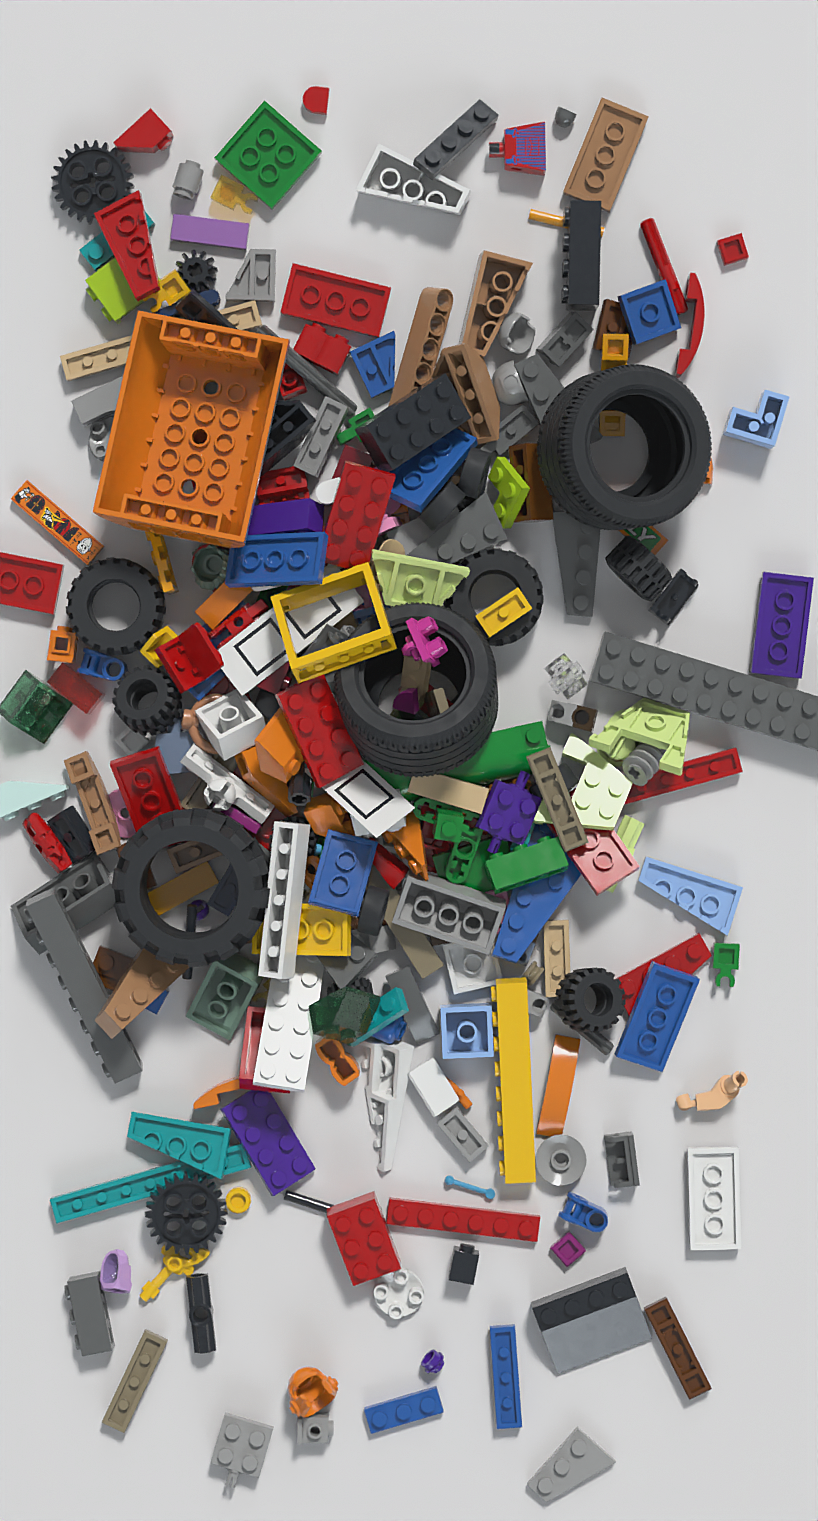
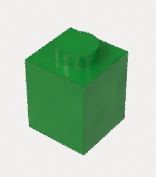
(448, 825)

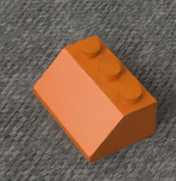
(277, 749)

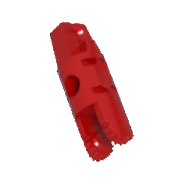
(247, 613)
(46, 842)

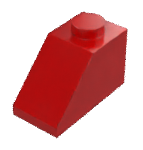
(145, 135)

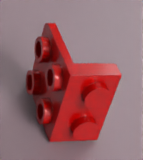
(190, 657)

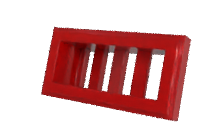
(389, 866)

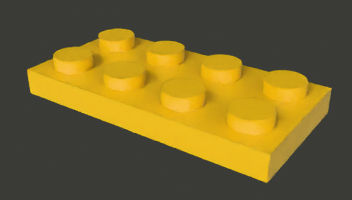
(320, 933)

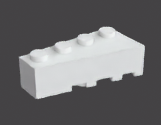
(397, 179)

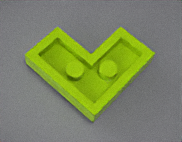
(512, 491)

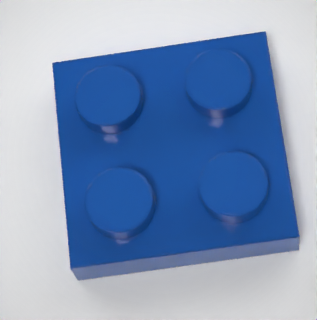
(649, 312)

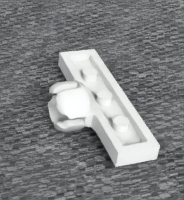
(225, 787)

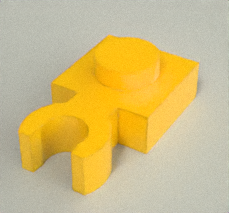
(172, 289)

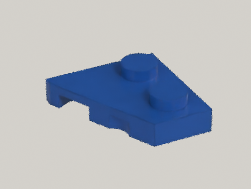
(377, 364)

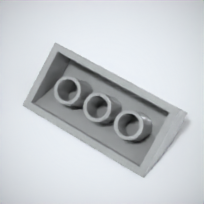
(449, 911)

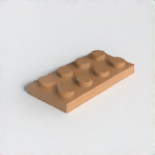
(605, 154)

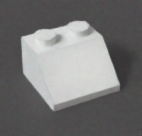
(231, 723)

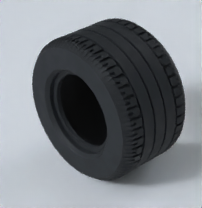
(675, 439)
(428, 744)

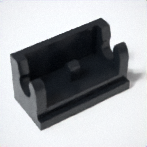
(673, 597)

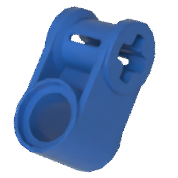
(98, 665)
(582, 1212)

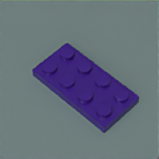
(782, 625)
(268, 1140)

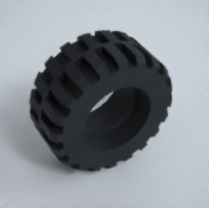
(519, 572)
(82, 596)

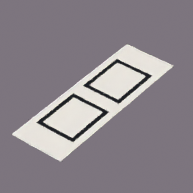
(260, 646)
(368, 799)

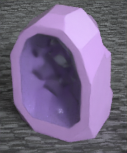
(116, 1273)

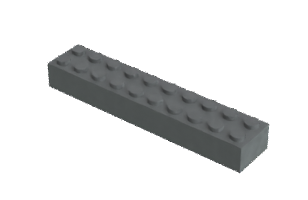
(707, 690)

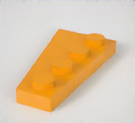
(162, 560)

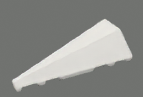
(387, 1079)

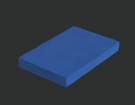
(343, 873)

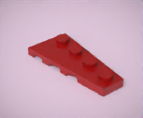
(129, 239)
(683, 957)

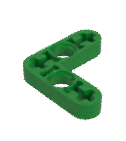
(472, 836)

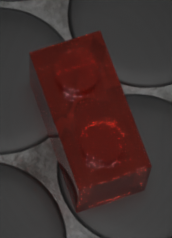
(76, 688)

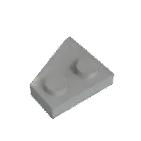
(255, 277)

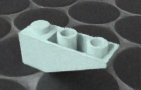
(20, 794)

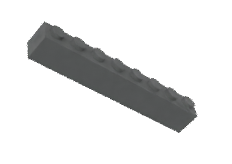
(81, 981)

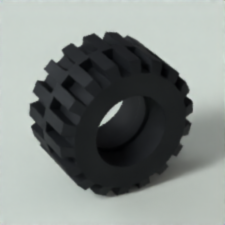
(638, 568)
(136, 686)
(607, 994)

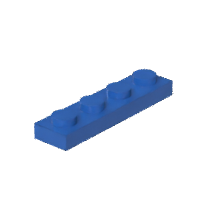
(505, 1376)

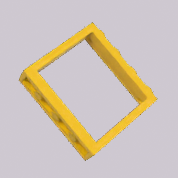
(344, 653)

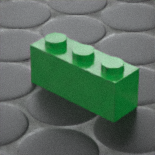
(526, 864)

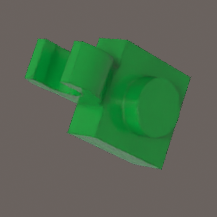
(350, 433)

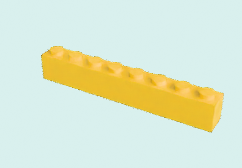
(515, 1080)

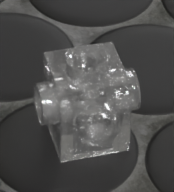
(565, 676)

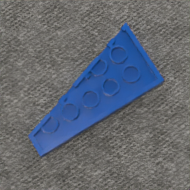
(532, 906)

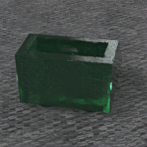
(34, 706)

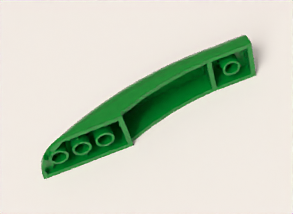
(498, 759)

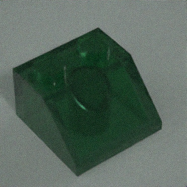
(343, 1014)

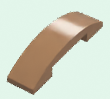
(95, 802)

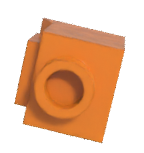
(60, 655)

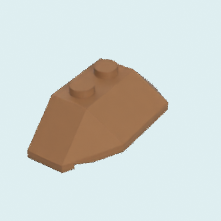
(474, 386)

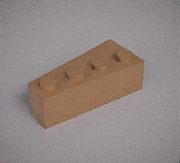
(491, 296)
(136, 990)

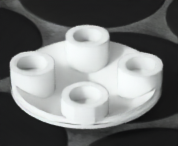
(398, 1293)

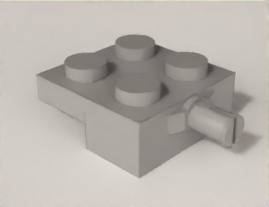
(241, 1446)

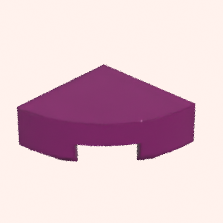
(407, 701)

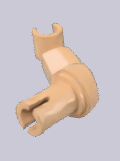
(720, 1095)

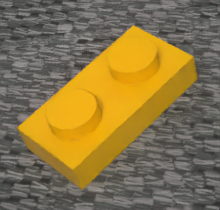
(503, 612)

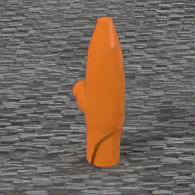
(463, 1099)

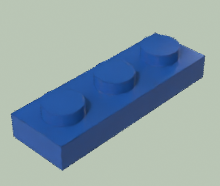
(403, 1409)

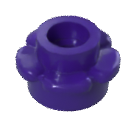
(433, 1361)

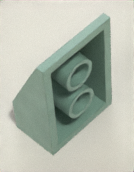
(225, 995)

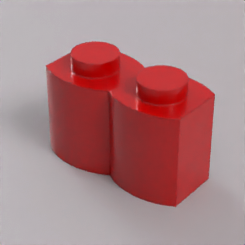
(322, 349)

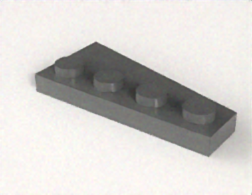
(347, 969)

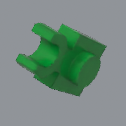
(725, 958)

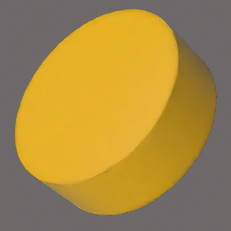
(238, 1200)

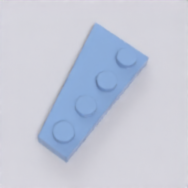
(699, 894)

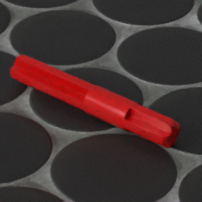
(663, 263)

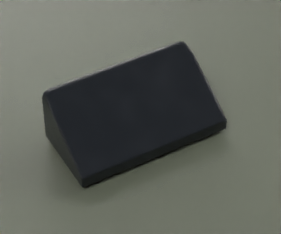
(72, 833)

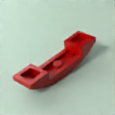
(693, 295)

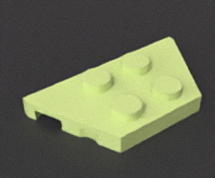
(415, 579)

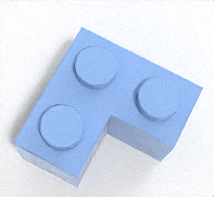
(758, 427)

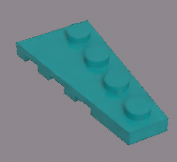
(186, 1141)

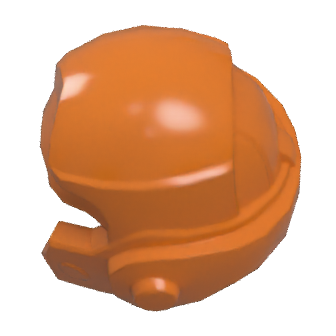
(310, 1391)

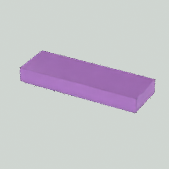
(210, 232)

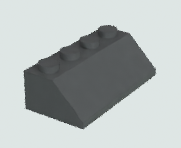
(84, 892)

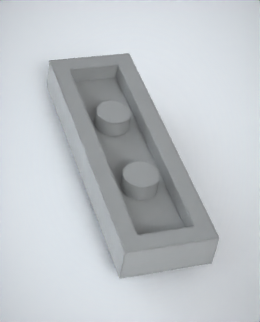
(321, 436)

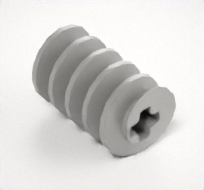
(642, 763)

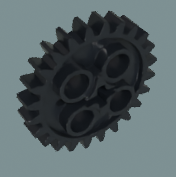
(89, 159)
(186, 1235)

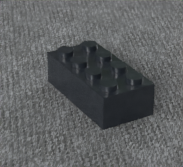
(583, 255)
(413, 423)

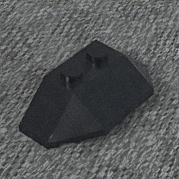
(288, 430)

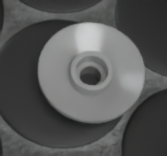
(564, 1172)

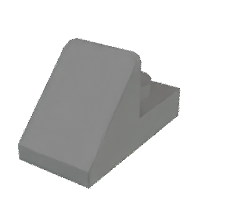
(383, 942)

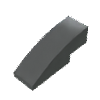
(419, 1016)

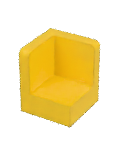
(156, 640)

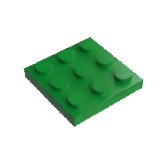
(268, 155)

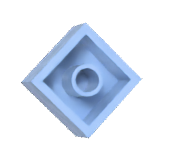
(467, 1030)

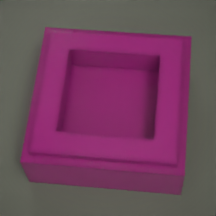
(568, 1248)

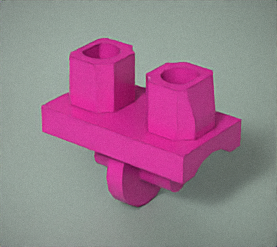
(419, 644)

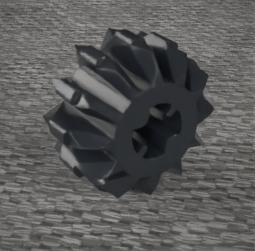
(193, 263)

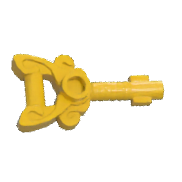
(174, 1264)

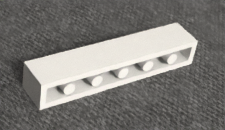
(285, 900)

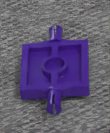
(508, 812)

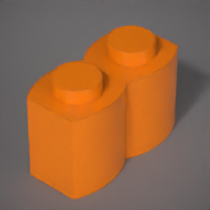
(342, 1064)

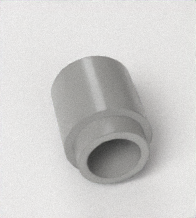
(187, 180)

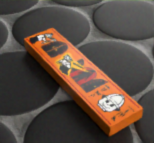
(57, 522)

